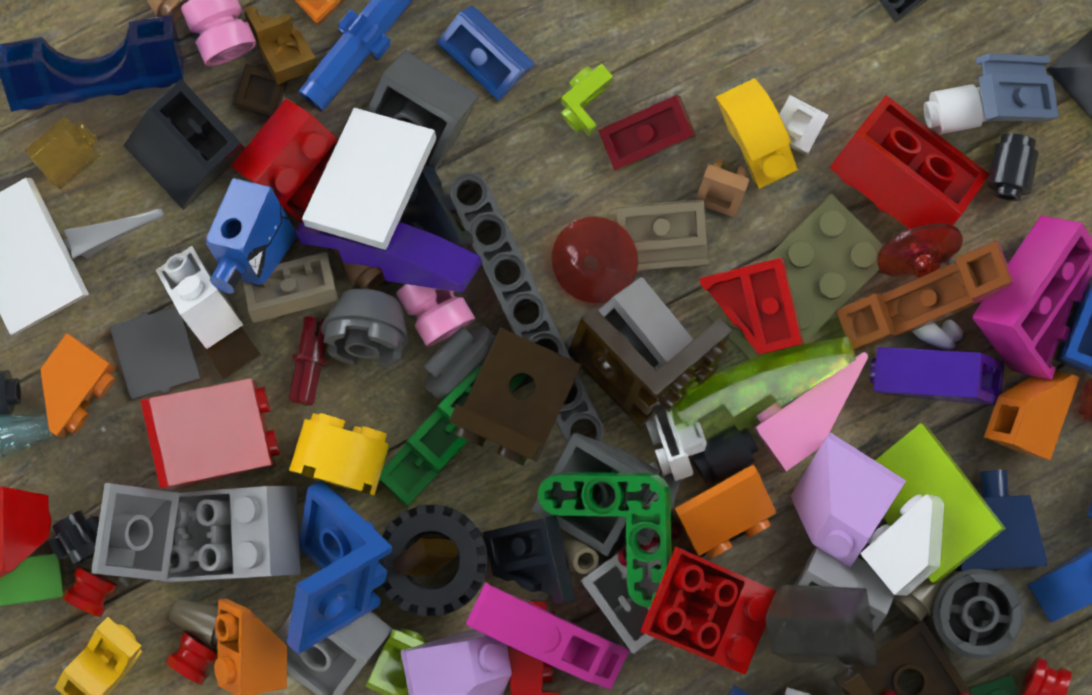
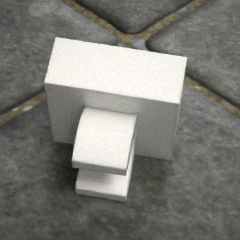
(802, 123)

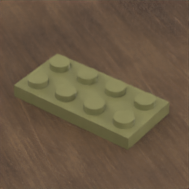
(826, 265)

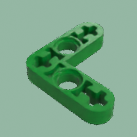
(637, 517)

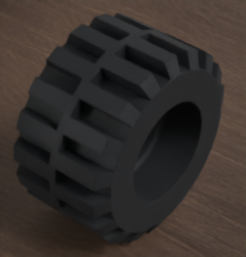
(471, 566)

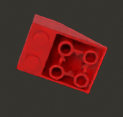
(709, 611)

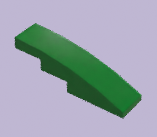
(431, 446)

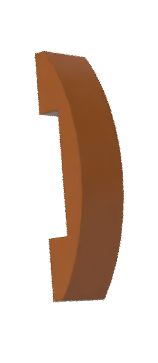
(926, 299)

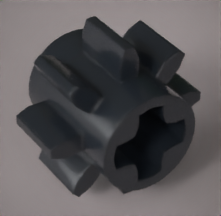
(75, 537)

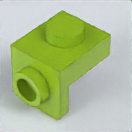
(586, 87)
(388, 672)

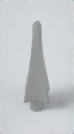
(93, 238)

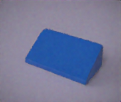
(485, 52)

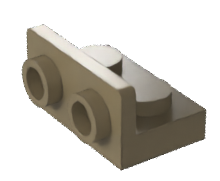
(293, 288)

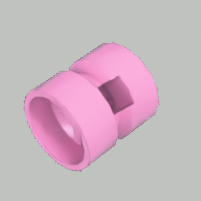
(220, 31)
(437, 312)

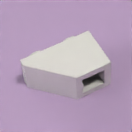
(196, 299)
(910, 547)

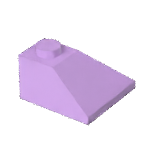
(843, 498)
(458, 666)

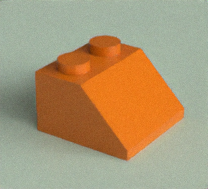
(724, 512)

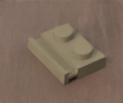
(666, 233)

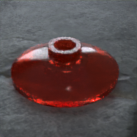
(609, 245)
(919, 250)

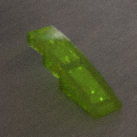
(780, 373)

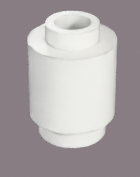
(955, 109)

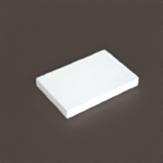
(369, 178)
(34, 261)

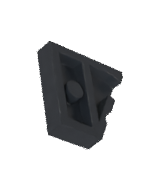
(433, 210)
(531, 557)

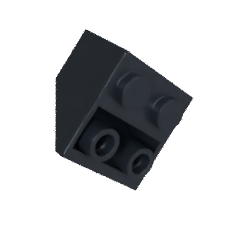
(183, 144)

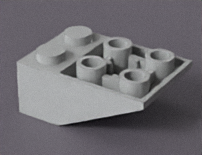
(235, 534)

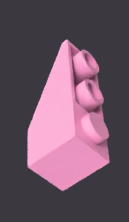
(804, 424)

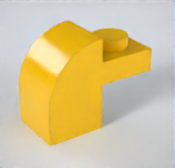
(758, 131)
(102, 663)

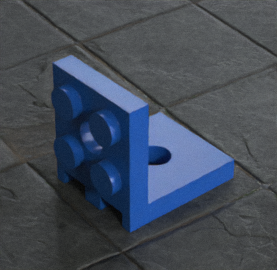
(348, 557)

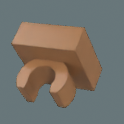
(722, 189)

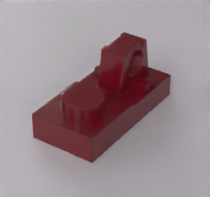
(647, 133)

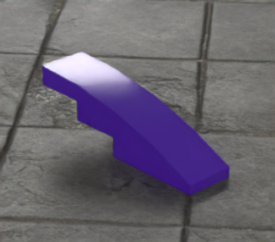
(410, 258)

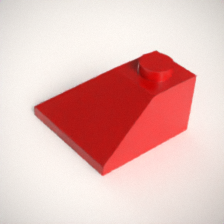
(23, 525)

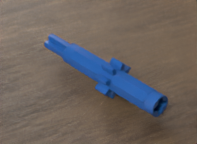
(361, 37)

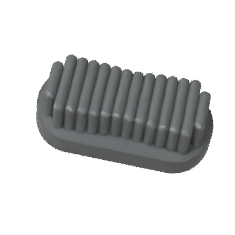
(457, 360)

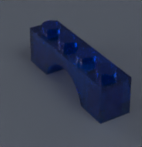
(42, 76)

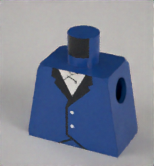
(248, 235)

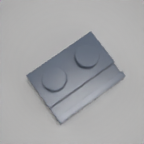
(1017, 88)

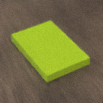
(932, 471)

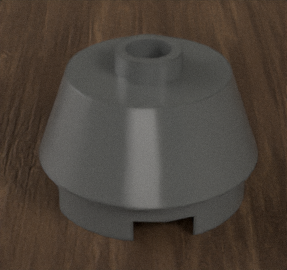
(365, 327)
(978, 613)

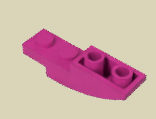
(547, 637)

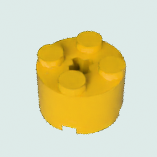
(340, 455)

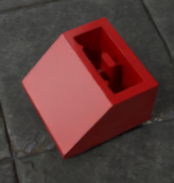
(288, 156)

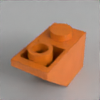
(71, 382)
(1032, 414)
(249, 653)

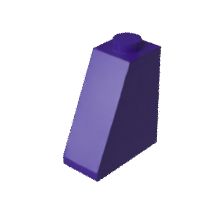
(937, 375)

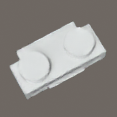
(677, 443)

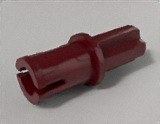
(308, 363)

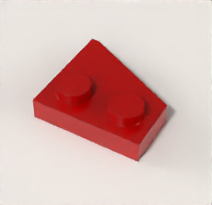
(759, 304)

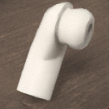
(942, 337)

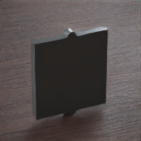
(155, 352)

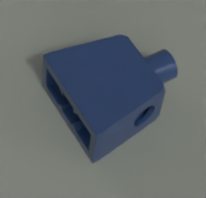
(1021, 540)

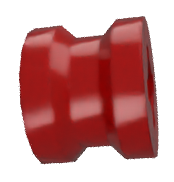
(89, 591)
(192, 658)
(1045, 680)

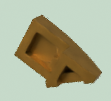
(281, 45)

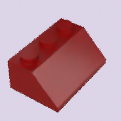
(908, 168)

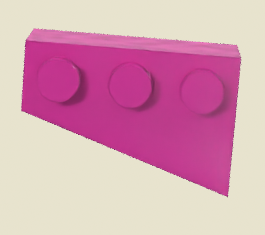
(1031, 313)

